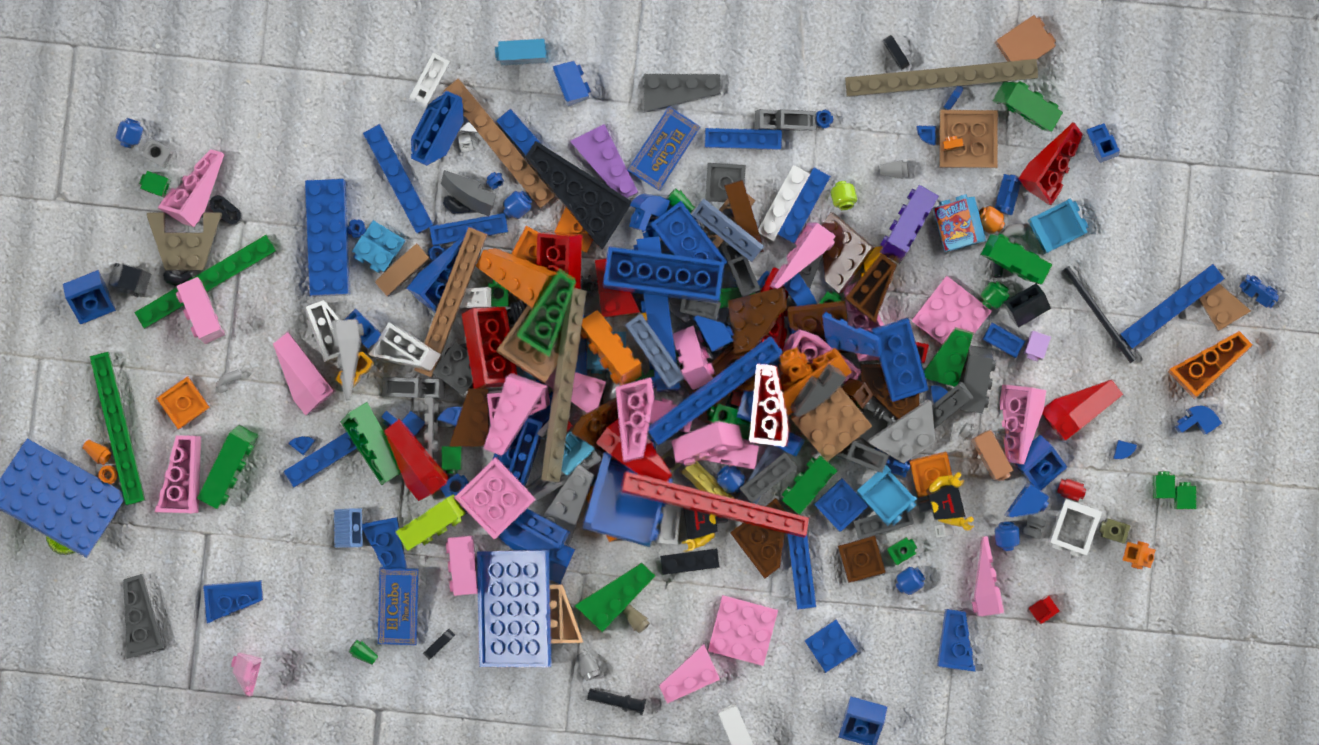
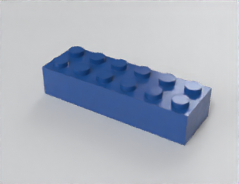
(327, 237)
(663, 275)

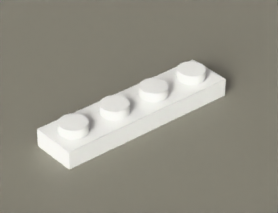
(783, 203)

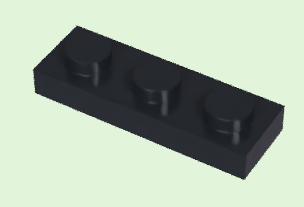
(690, 561)

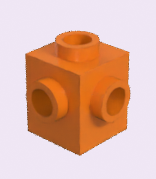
(794, 364)
(1139, 555)

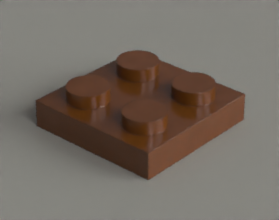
(861, 559)

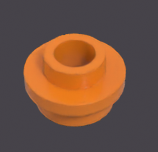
(103, 470)

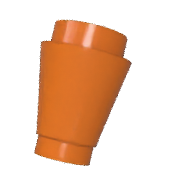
(97, 452)

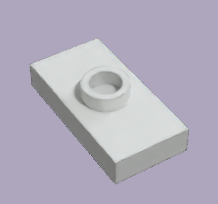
(476, 298)
(670, 524)

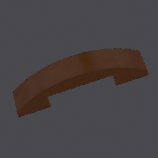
(742, 209)

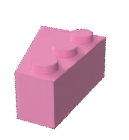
(690, 676)

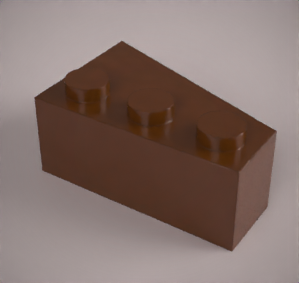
(871, 289)
(473, 421)

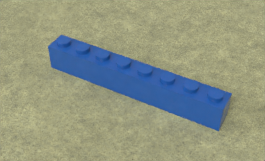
(658, 316)

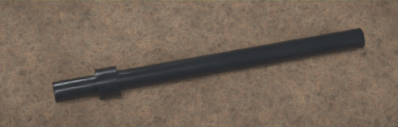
(1121, 345)

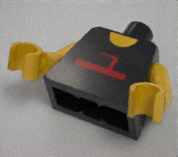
(946, 502)
(700, 528)

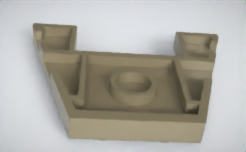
(184, 250)

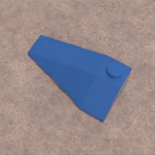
(432, 280)
(522, 540)

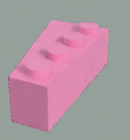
(182, 477)

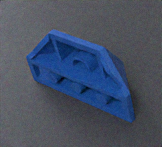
(437, 128)
(522, 451)

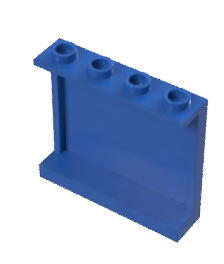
(620, 513)

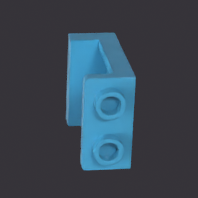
(1058, 225)
(887, 496)

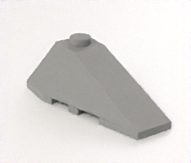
(348, 341)

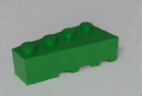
(546, 316)
(227, 466)
(614, 597)

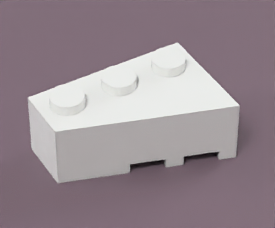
(320, 319)
(403, 349)

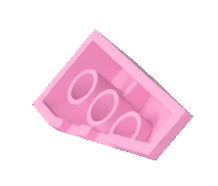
(810, 245)
(303, 378)
(1021, 415)

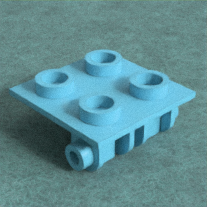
(574, 452)

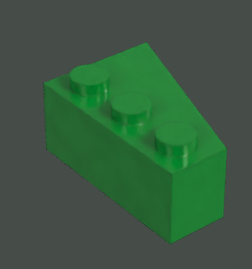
(1028, 105)
(1016, 259)
(808, 484)

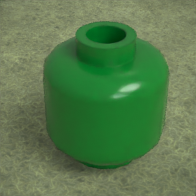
(994, 295)

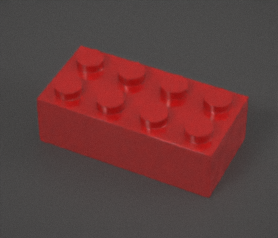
(560, 251)
(484, 334)

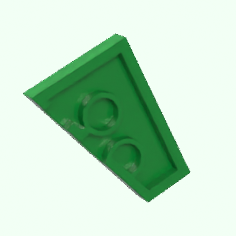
(950, 359)

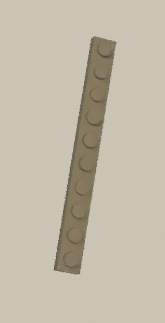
(941, 77)
(563, 386)

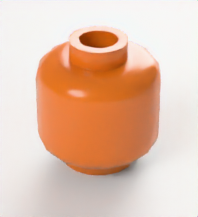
(991, 219)

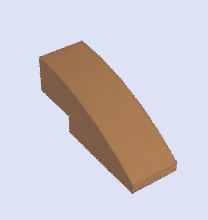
(402, 269)

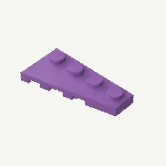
(604, 157)

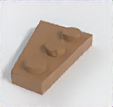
(1222, 307)

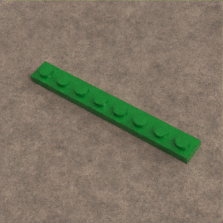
(210, 279)
(117, 428)

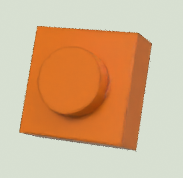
(952, 143)

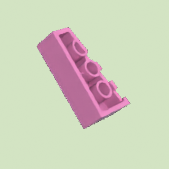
(513, 409)

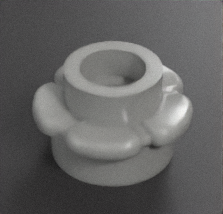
(967, 431)

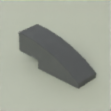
(785, 120)
(468, 192)
(740, 270)
(413, 387)
(818, 390)
(864, 456)

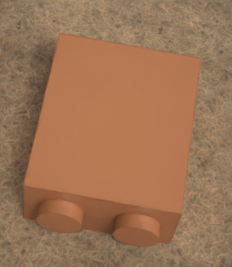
(1026, 41)
(992, 455)

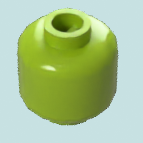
(843, 195)

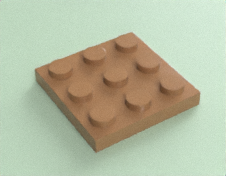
(978, 135)
(527, 356)
(833, 424)

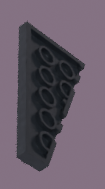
(587, 199)

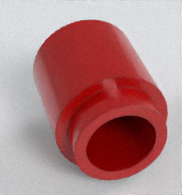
(1071, 489)

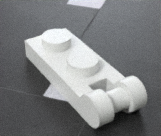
(429, 80)

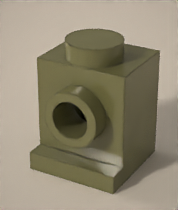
(1120, 536)

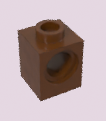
(857, 392)

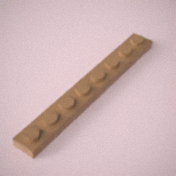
(501, 146)
(454, 293)

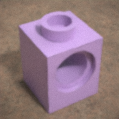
(1036, 346)

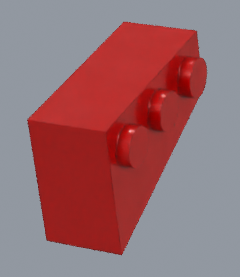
(613, 302)

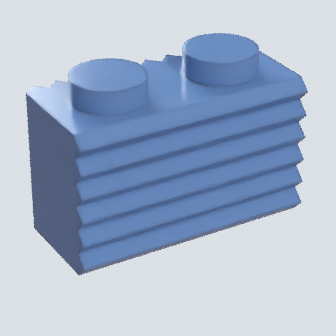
(348, 528)

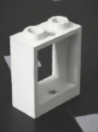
(1059, 545)
(734, 725)

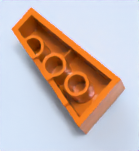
(516, 275)
(610, 349)
(1207, 366)
(791, 389)

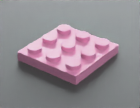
(950, 308)
(495, 498)
(742, 630)

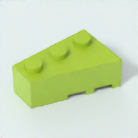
(431, 522)

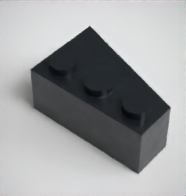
(130, 279)

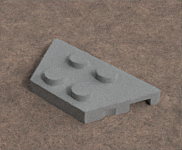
(908, 434)

